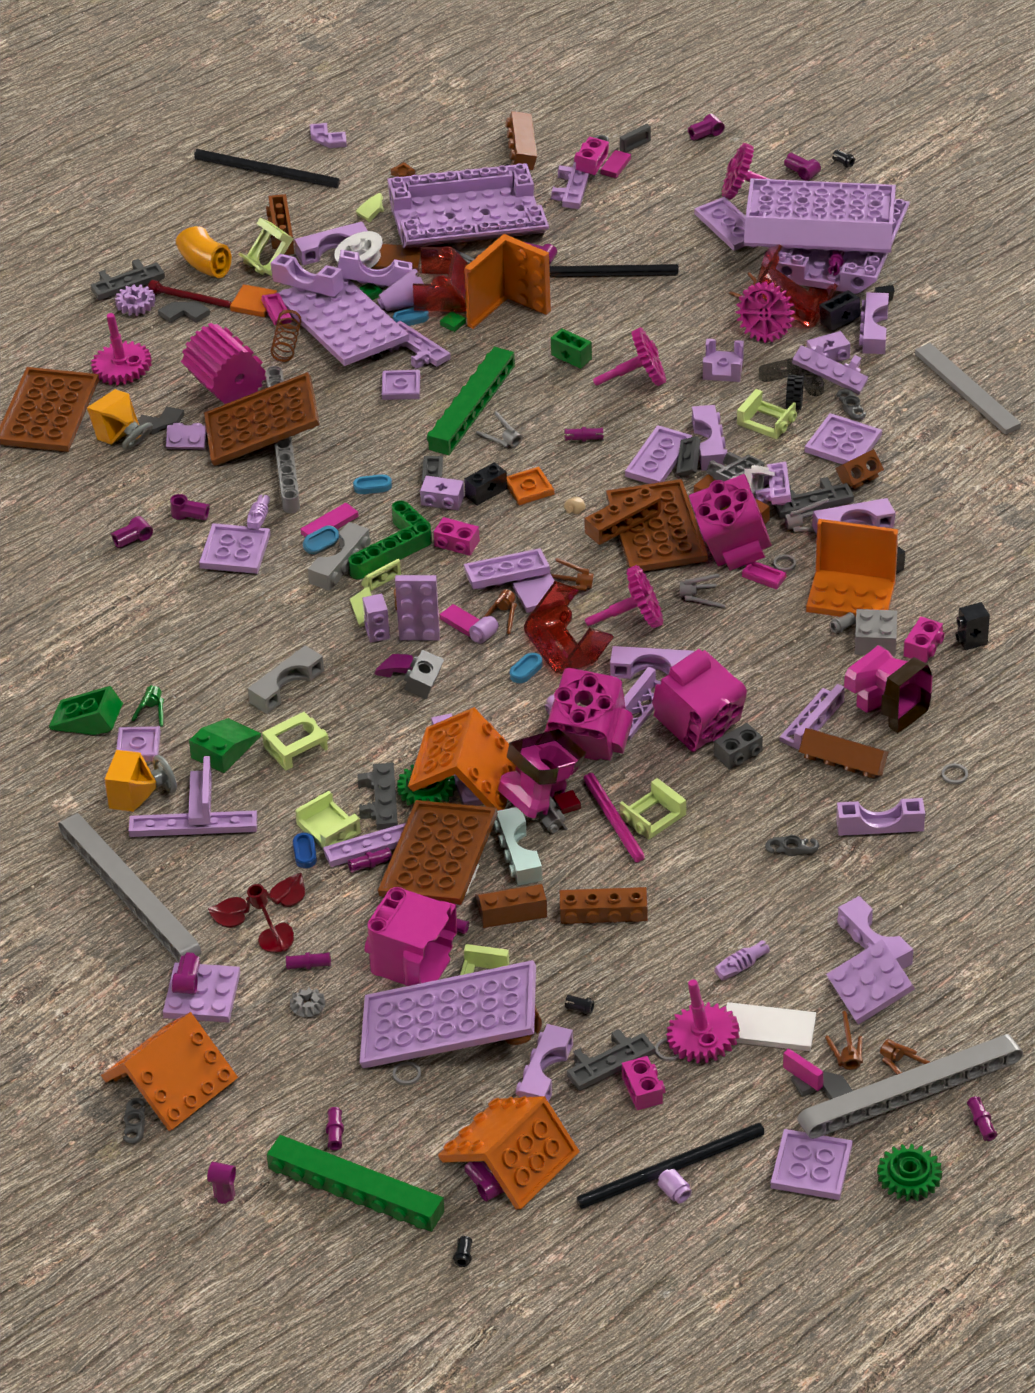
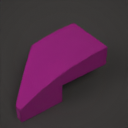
(394, 663)

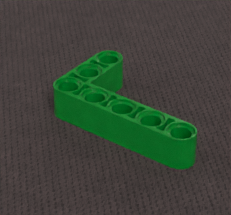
(413, 536)

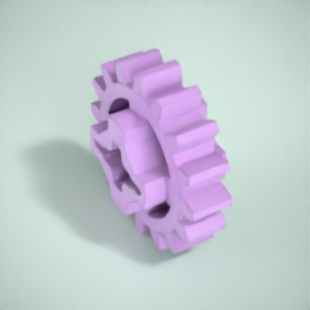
(135, 300)

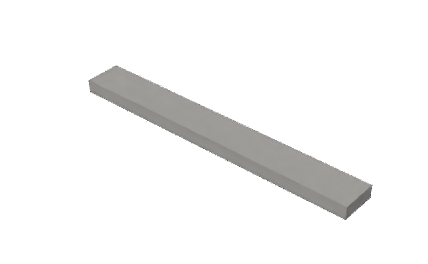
(968, 388)

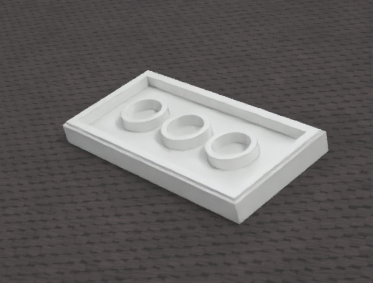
(774, 1026)

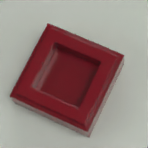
(567, 802)

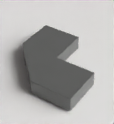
(192, 310)
(168, 417)
(833, 1085)

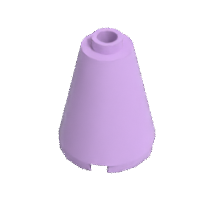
(400, 293)

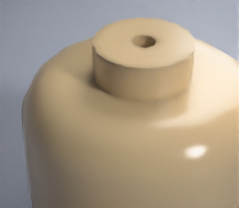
(574, 505)

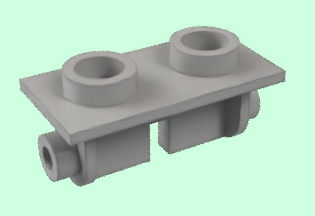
(554, 819)

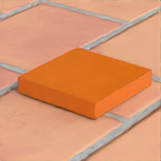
(249, 300)
(529, 486)

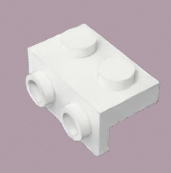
(756, 476)

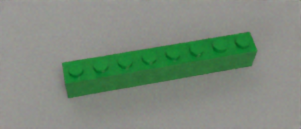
(471, 401)
(355, 1183)

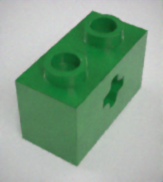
(571, 348)

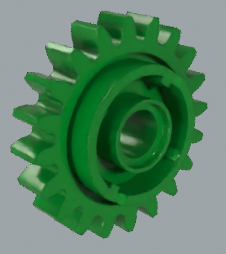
(434, 792)
(909, 1172)

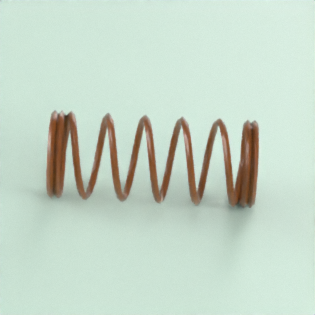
(283, 343)

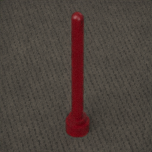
(158, 288)

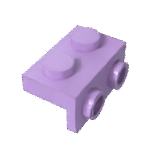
(186, 436)

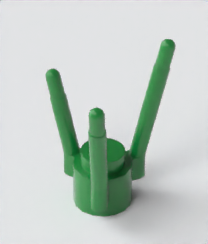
(151, 698)

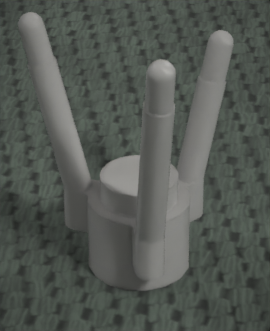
(510, 436)
(795, 518)
(689, 588)

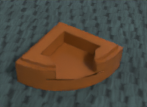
(402, 170)

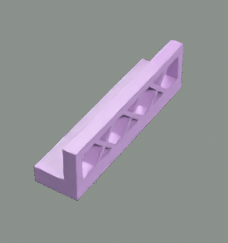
(641, 692)
(816, 719)
(200, 795)

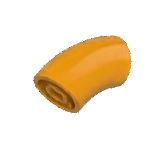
(204, 252)

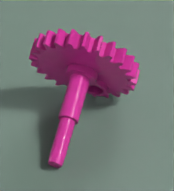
(739, 171)
(765, 318)
(647, 357)
(121, 360)
(641, 597)
(702, 1030)

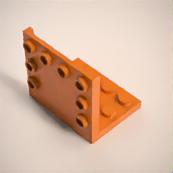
(506, 272)
(853, 568)
(470, 750)
(176, 1070)
(518, 1142)

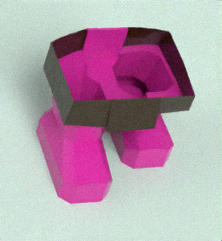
(894, 684)
(542, 769)

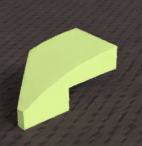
(371, 207)

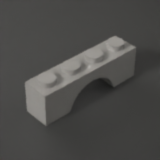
(327, 571)
(302, 665)

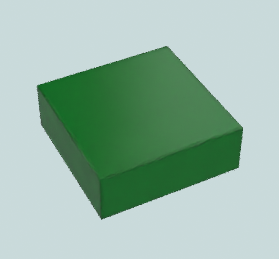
(371, 290)
(452, 321)

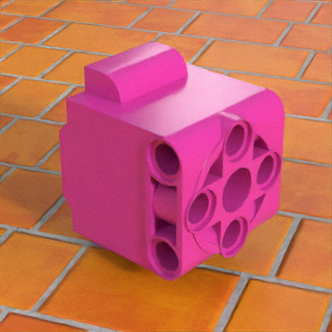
(737, 532)
(699, 700)
(599, 726)
(410, 937)

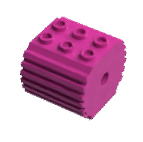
(223, 363)

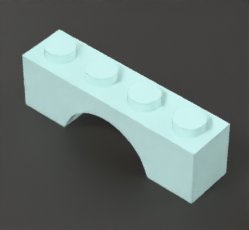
(524, 863)

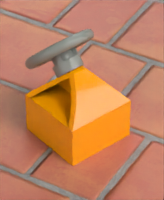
(115, 417)
(132, 782)

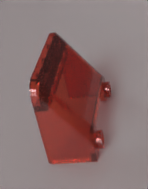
(805, 302)

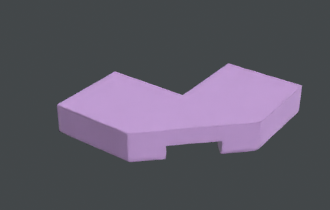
(320, 134)

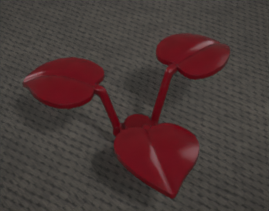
(278, 938)

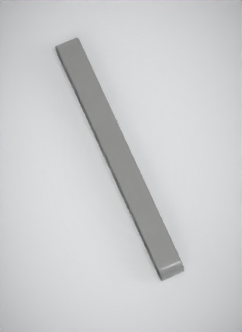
(285, 457)
(128, 887)
(909, 1086)

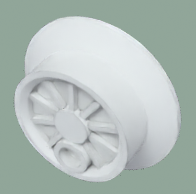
(364, 243)

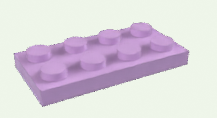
(724, 221)
(656, 456)
(506, 568)
(417, 607)

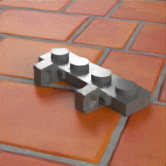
(140, 275)
(734, 468)
(836, 494)
(385, 807)
(594, 1069)

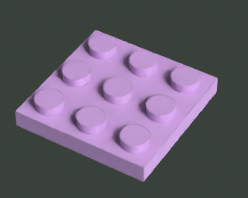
(842, 439)
(234, 548)
(870, 981)
(213, 996)
(811, 1165)

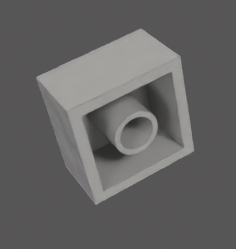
(875, 629)

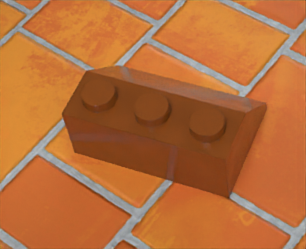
(512, 905)

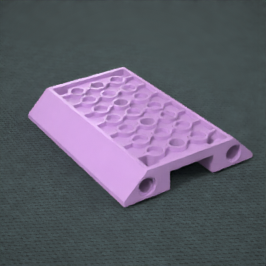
(427, 201)
(820, 215)
(856, 273)

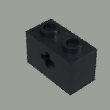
(840, 310)
(485, 483)
(973, 626)

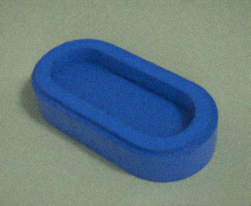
(304, 850)

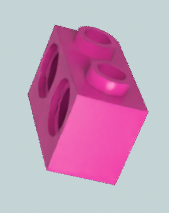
(591, 155)
(456, 536)
(923, 639)
(642, 1083)

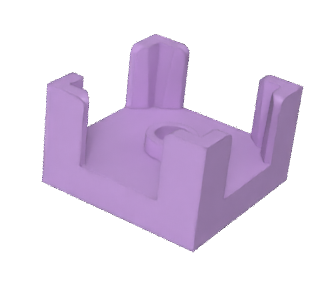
(723, 364)

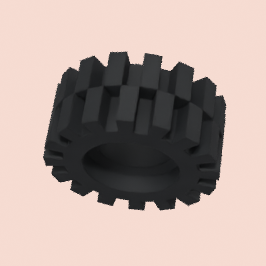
(794, 391)

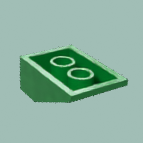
(88, 712)
(223, 742)

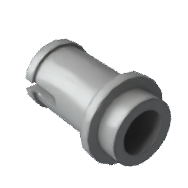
(838, 624)

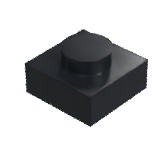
(886, 289)

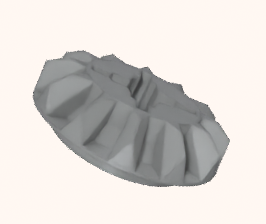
(309, 1008)

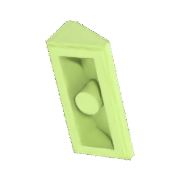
(382, 575)
(357, 605)

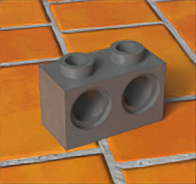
(738, 746)

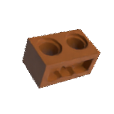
(860, 470)

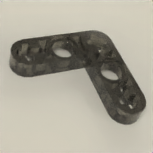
(772, 372)

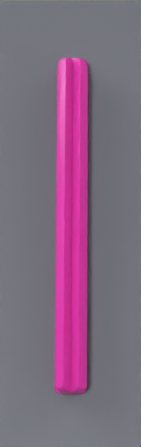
(614, 817)

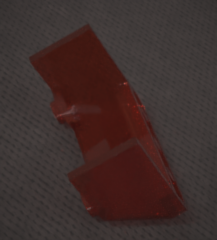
(445, 292)
(549, 634)

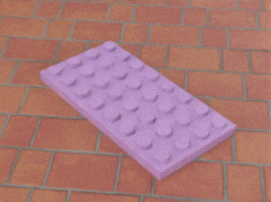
(345, 324)
(448, 1014)

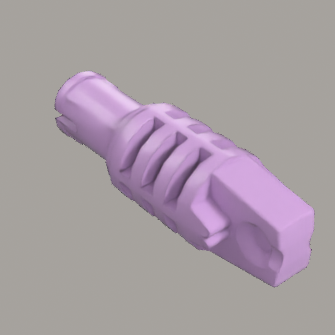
(258, 512)
(741, 960)

